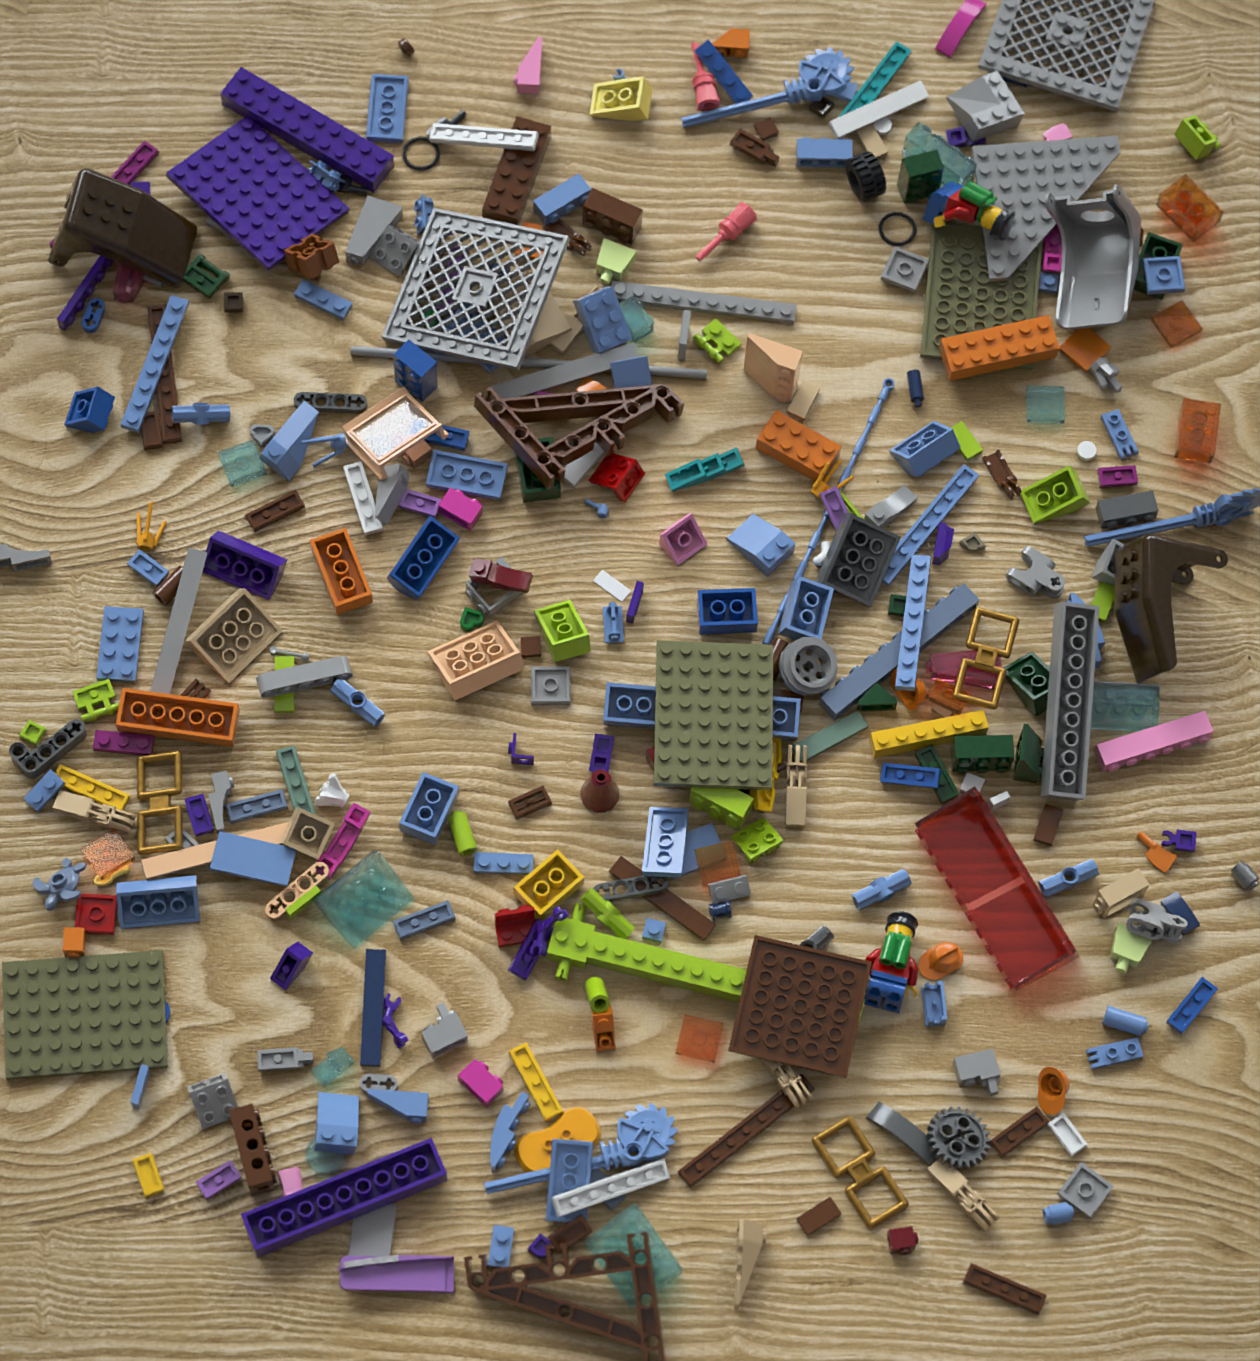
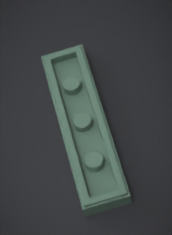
(832, 735)
(294, 779)

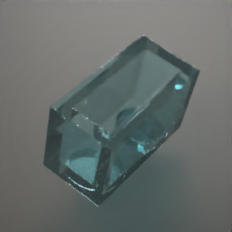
(636, 318)

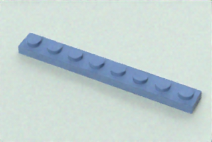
(154, 364)
(930, 521)
(913, 623)

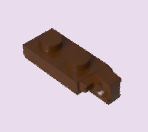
(754, 147)

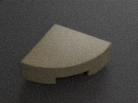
(972, 543)

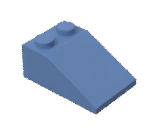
(762, 544)
(336, 1123)

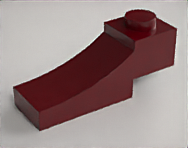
(499, 576)

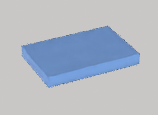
(696, 839)

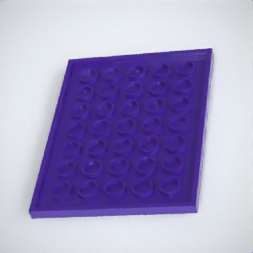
(256, 192)

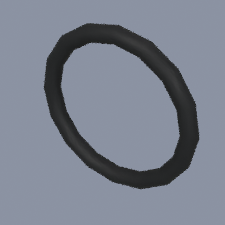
(419, 167)
(897, 214)

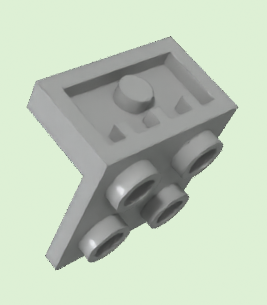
(394, 249)
(212, 1100)

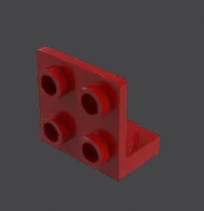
(619, 474)
(513, 925)

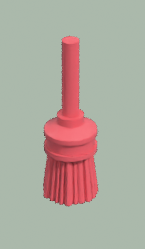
(704, 86)
(731, 227)

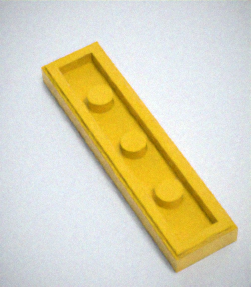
(91, 788)
(535, 1082)

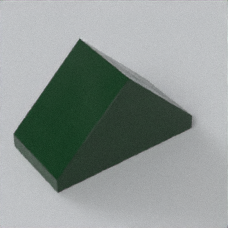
(877, 700)

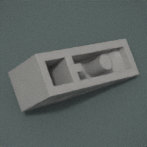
(390, 491)

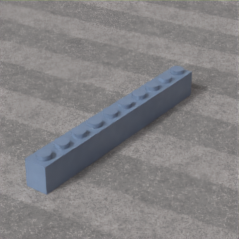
(880, 666)

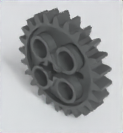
(967, 1153)

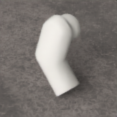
(818, 560)

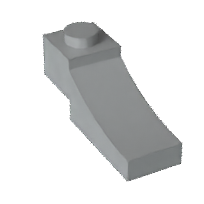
(891, 507)
(21, 559)
(218, 799)

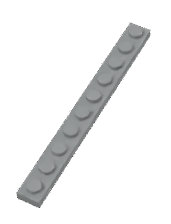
(706, 302)

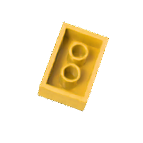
(549, 885)

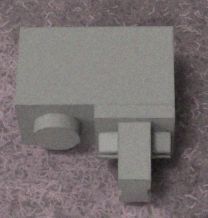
(446, 1034)
(978, 1067)

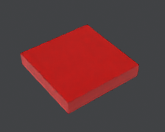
(96, 913)

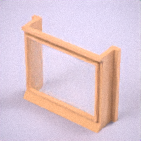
(390, 430)

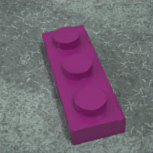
(123, 743)

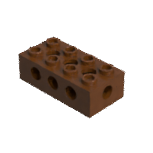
(245, 1119)

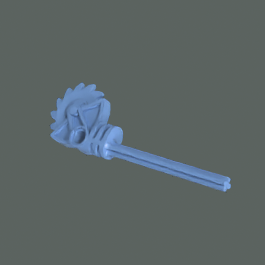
(824, 72)
(1221, 513)
(643, 1132)

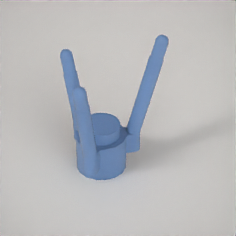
(337, 442)

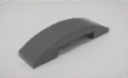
(903, 1130)

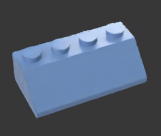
(158, 902)

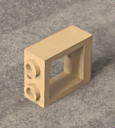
(1120, 893)

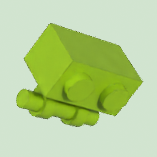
(1196, 137)

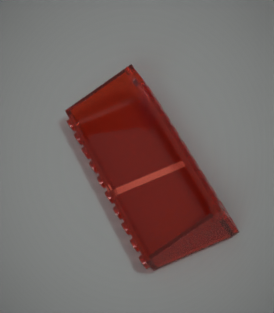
(996, 889)

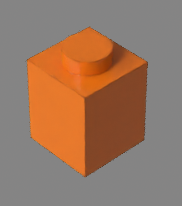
(74, 942)

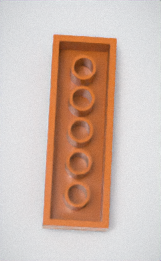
(999, 348)
(178, 717)

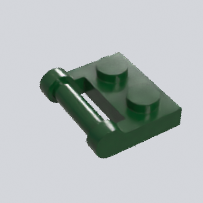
(203, 281)

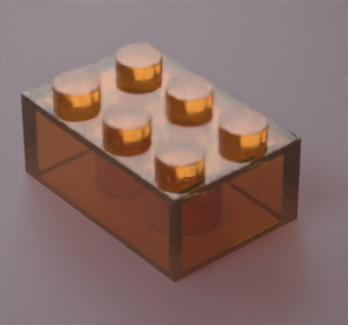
(1189, 208)
(1197, 430)

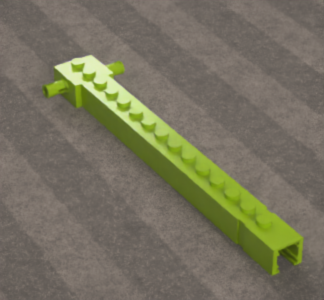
(579, 944)

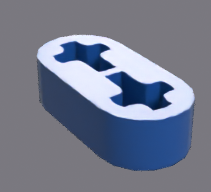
(89, 314)

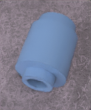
(1058, 1213)

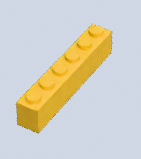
(926, 733)

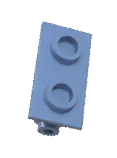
(331, 178)
(423, 207)
(613, 623)

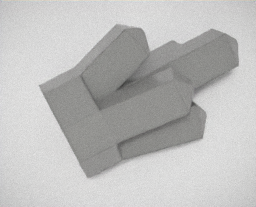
(1105, 374)

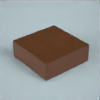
(766, 129)
(530, 647)

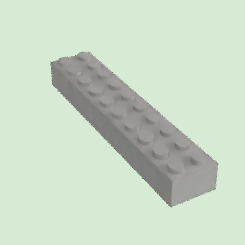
(1069, 701)

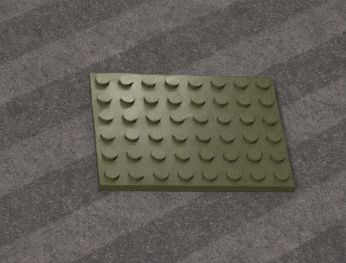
(960, 292)
(713, 715)
(84, 1015)

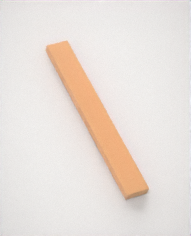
(203, 854)

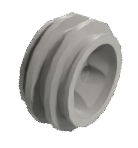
(793, 672)

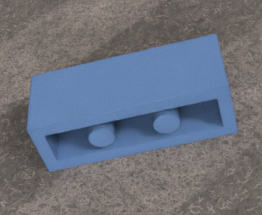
(823, 152)
(561, 199)

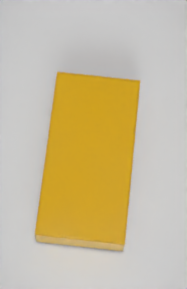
(148, 1175)

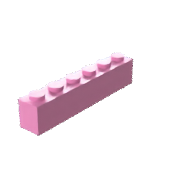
(1153, 741)

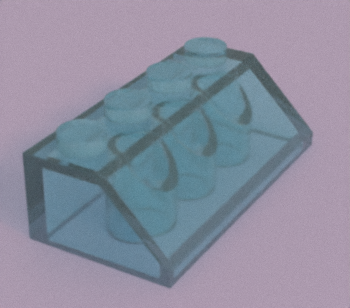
(1124, 707)

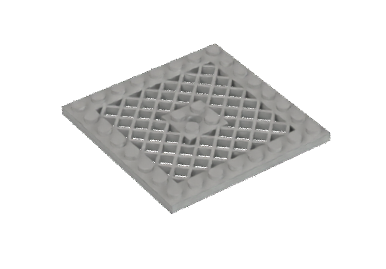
(1058, 82)
(439, 227)

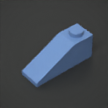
(408, 1105)

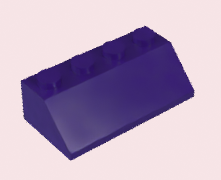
(243, 564)

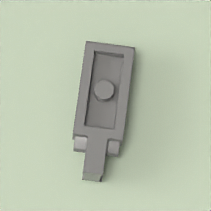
(283, 1059)

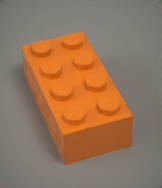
(797, 446)
(341, 571)

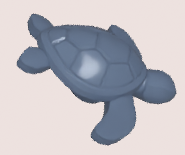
(61, 884)

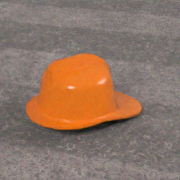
(910, 698)
(940, 961)
(1052, 1089)

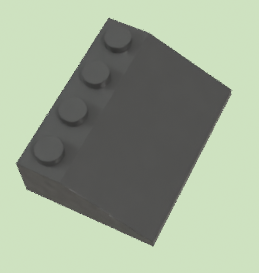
(858, 559)

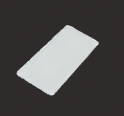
(612, 585)

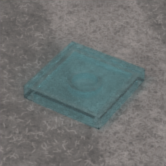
(1045, 404)
(242, 463)

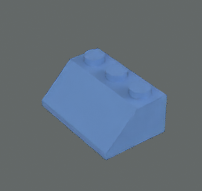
(925, 448)

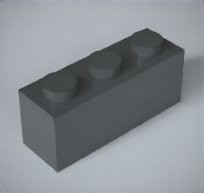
(1127, 509)

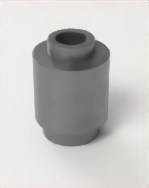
(1245, 876)

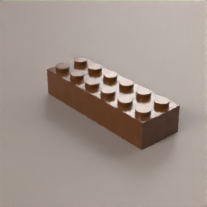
(516, 176)

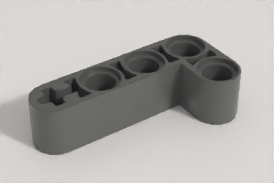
(50, 745)

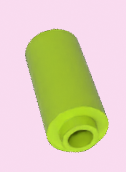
(462, 833)
(597, 994)

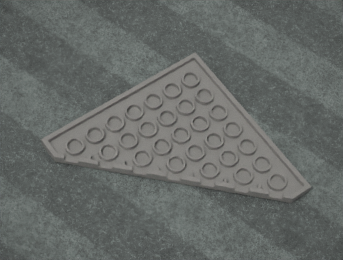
(1020, 179)

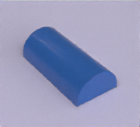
(422, 558)

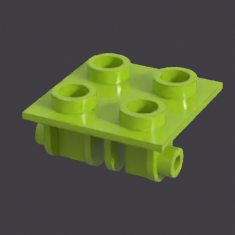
(757, 839)

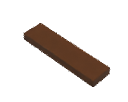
(1004, 1289)

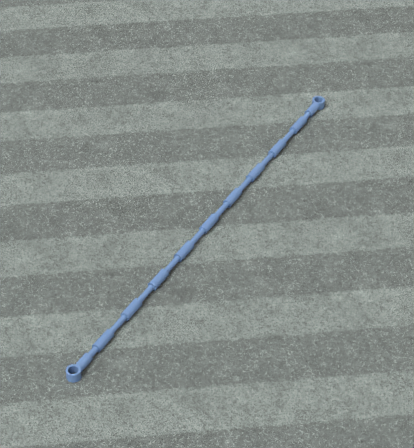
(846, 473)

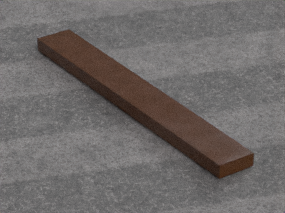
(166, 387)
(738, 1136)

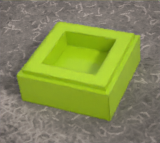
(32, 732)

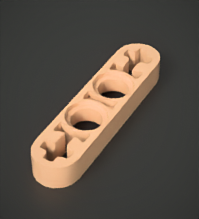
(295, 888)

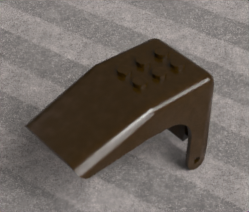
(125, 227)
(1144, 596)

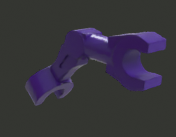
(542, 929)
(390, 1007)

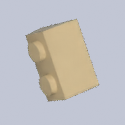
(307, 833)

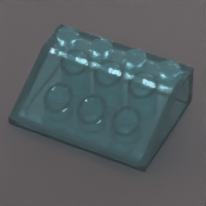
(363, 898)
(613, 1238)

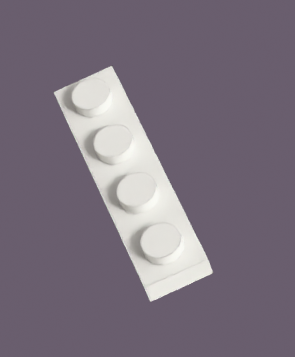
(362, 498)

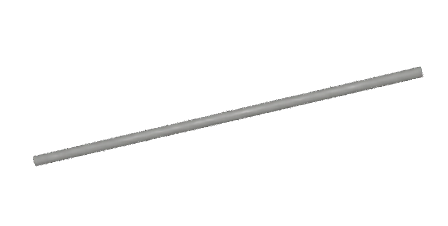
(527, 362)

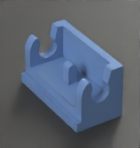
(934, 1004)

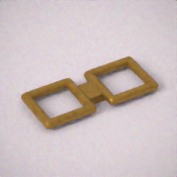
(985, 658)
(159, 803)
(860, 1172)

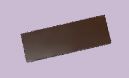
(275, 511)
(1019, 1132)

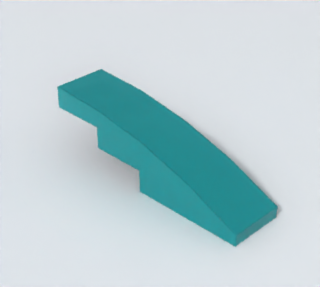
(704, 470)

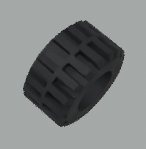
(865, 176)

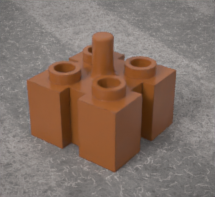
(311, 256)

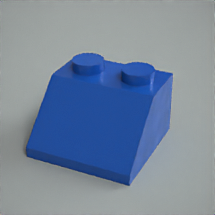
(90, 410)

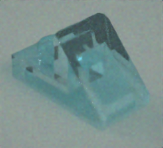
(331, 1067)

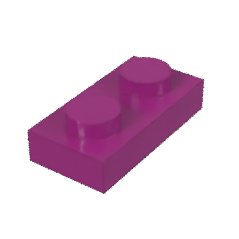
(1117, 476)

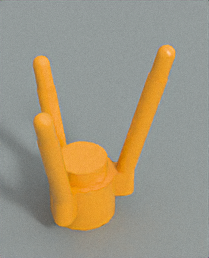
(821, 486)
(146, 540)

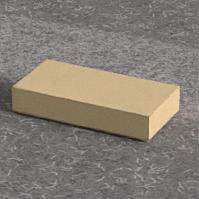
(871, 141)
(803, 400)

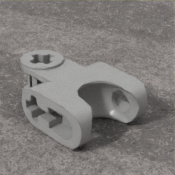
(1038, 577)
(1155, 922)

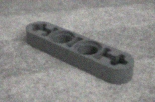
(330, 399)
(631, 891)

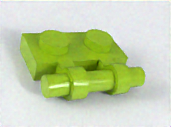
(720, 337)
(93, 695)

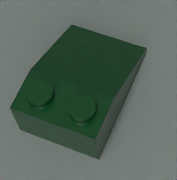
(1030, 681)
(1028, 756)

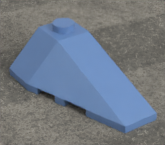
(285, 450)

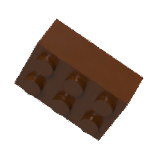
(612, 216)

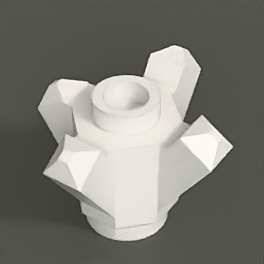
(332, 793)

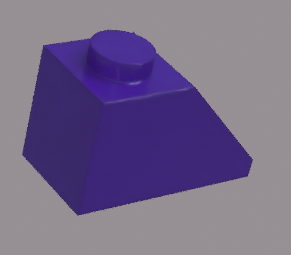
(291, 965)

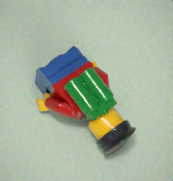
(968, 204)
(892, 964)

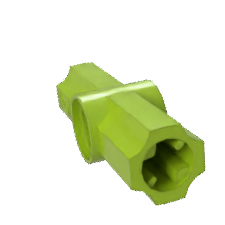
(607, 913)

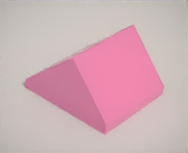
(682, 539)

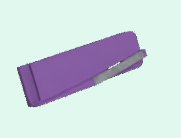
(397, 1273)

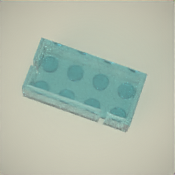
(956, 165)

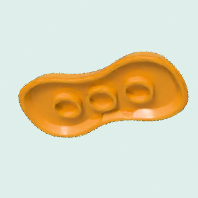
(534, 1148)

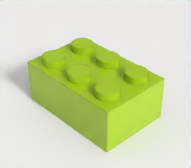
(723, 804)

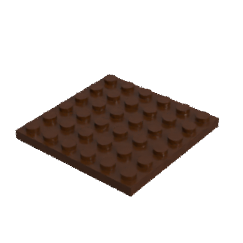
(800, 1006)

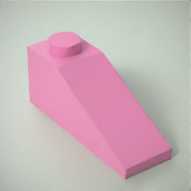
(529, 70)

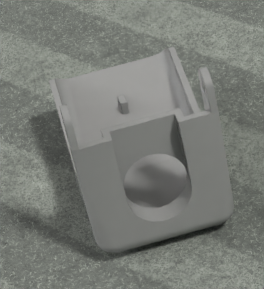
(1097, 258)

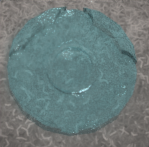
(324, 1162)

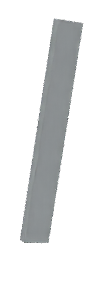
(564, 373)
(178, 621)

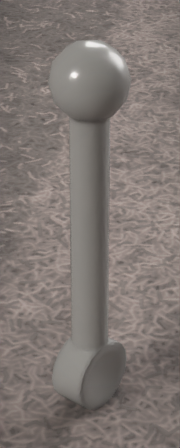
(273, 650)

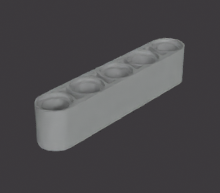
(303, 676)

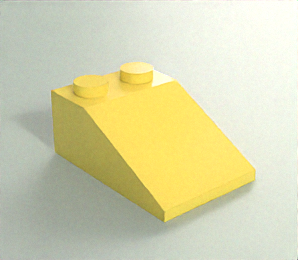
(622, 99)

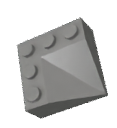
(986, 106)

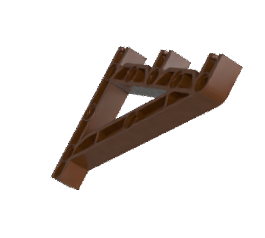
(619, 412)
(505, 1287)

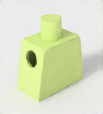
(614, 261)
(1128, 948)

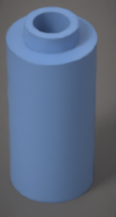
(1125, 1021)

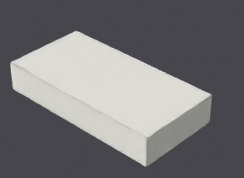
(1067, 1135)

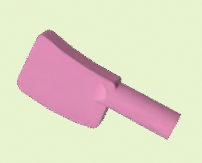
(1057, 133)
(290, 1180)

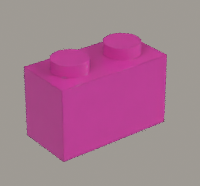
(460, 508)
(481, 1082)

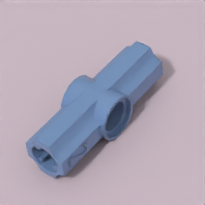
(201, 413)
(348, 695)
(1079, 873)
(881, 889)

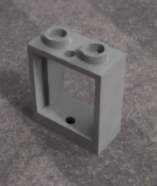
(482, 605)

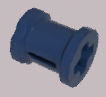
(719, 911)

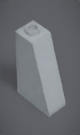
(370, 225)

